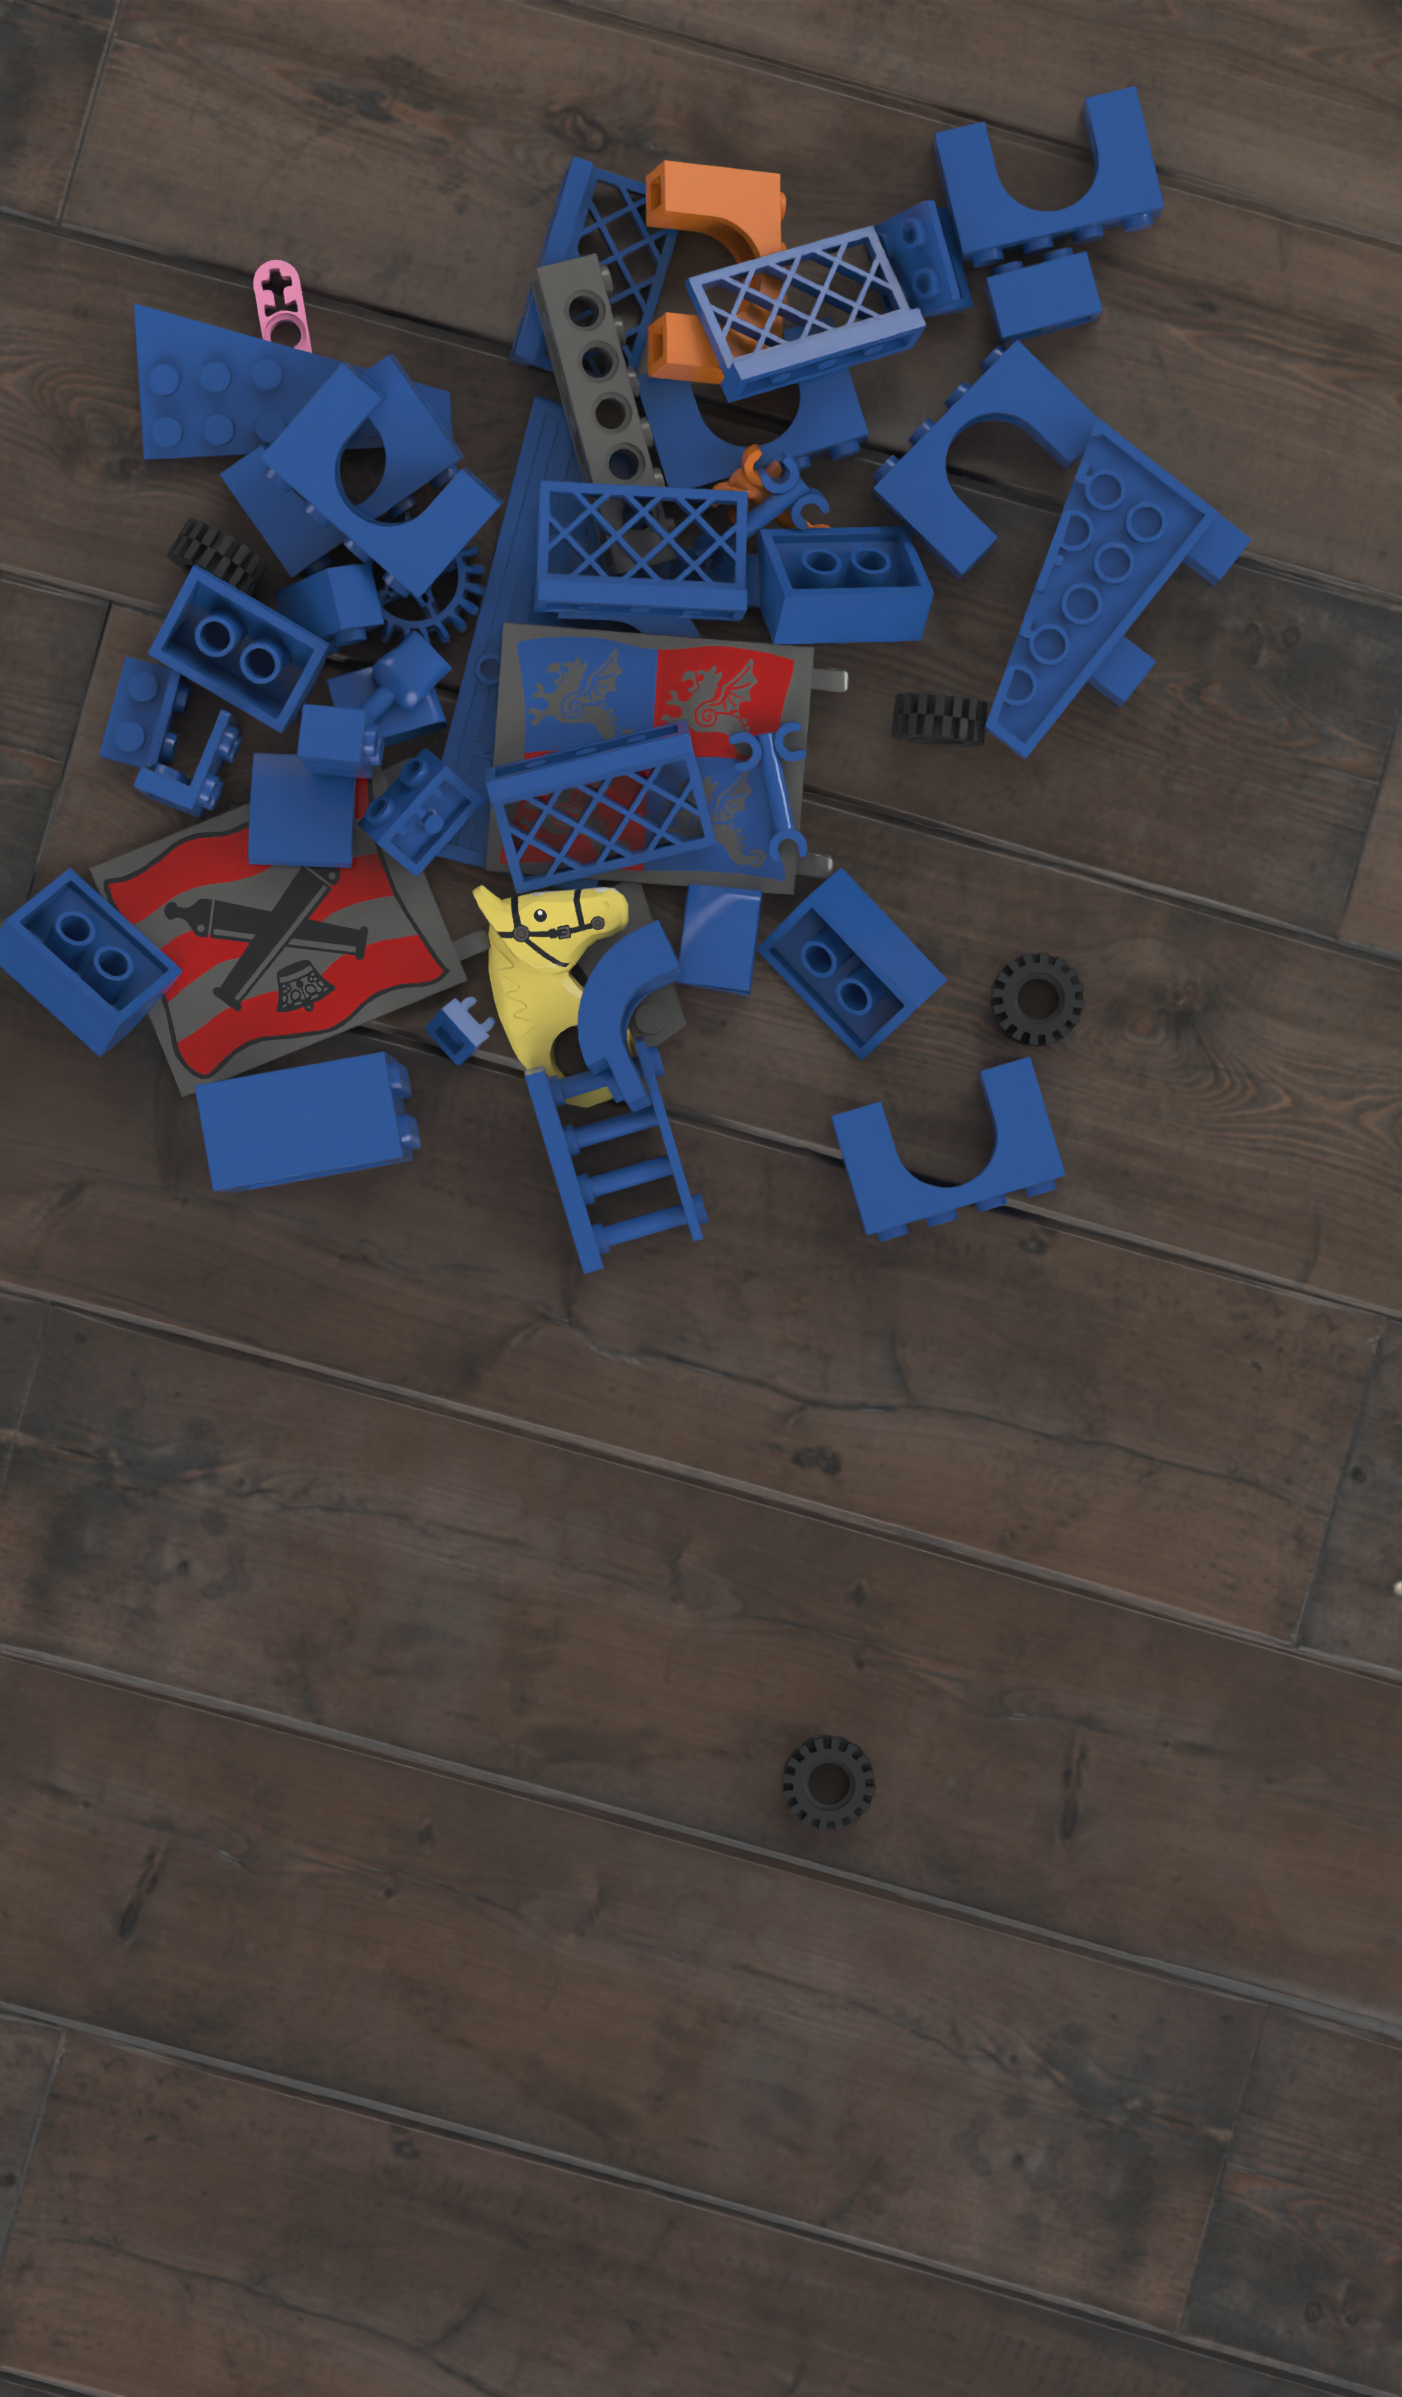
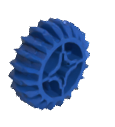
(435, 619)

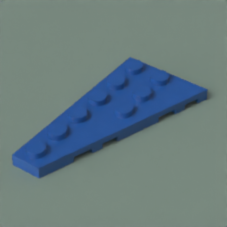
(229, 391)
(1108, 558)

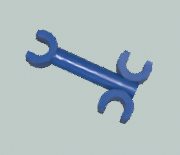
(788, 493)
(768, 749)

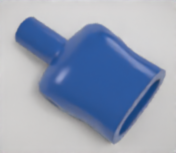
(405, 675)

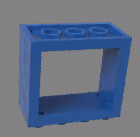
(307, 1122)

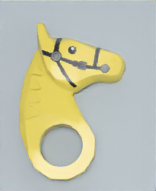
(530, 964)

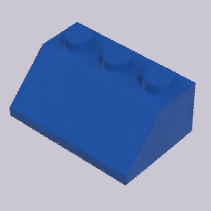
(842, 585)
(240, 649)
(85, 961)
(851, 963)

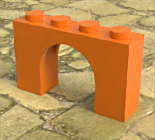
(744, 215)

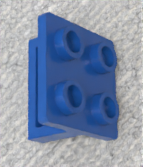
(925, 260)

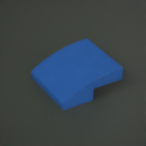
(299, 814)

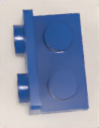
(145, 715)
(420, 811)

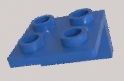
(173, 787)

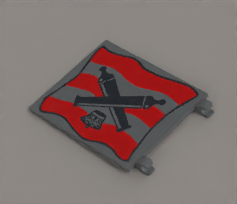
(277, 948)

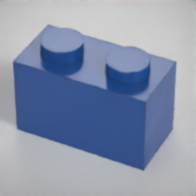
(1042, 296)
(334, 604)
(339, 741)

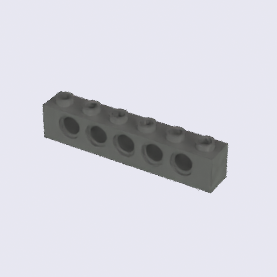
(566, 342)

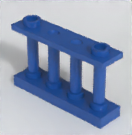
(579, 1190)

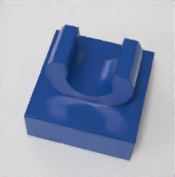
(458, 1031)

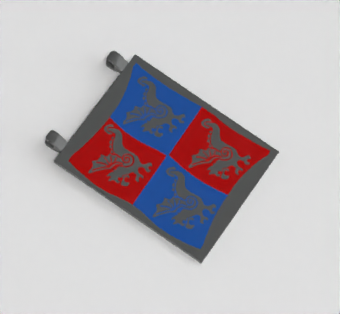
(600, 684)

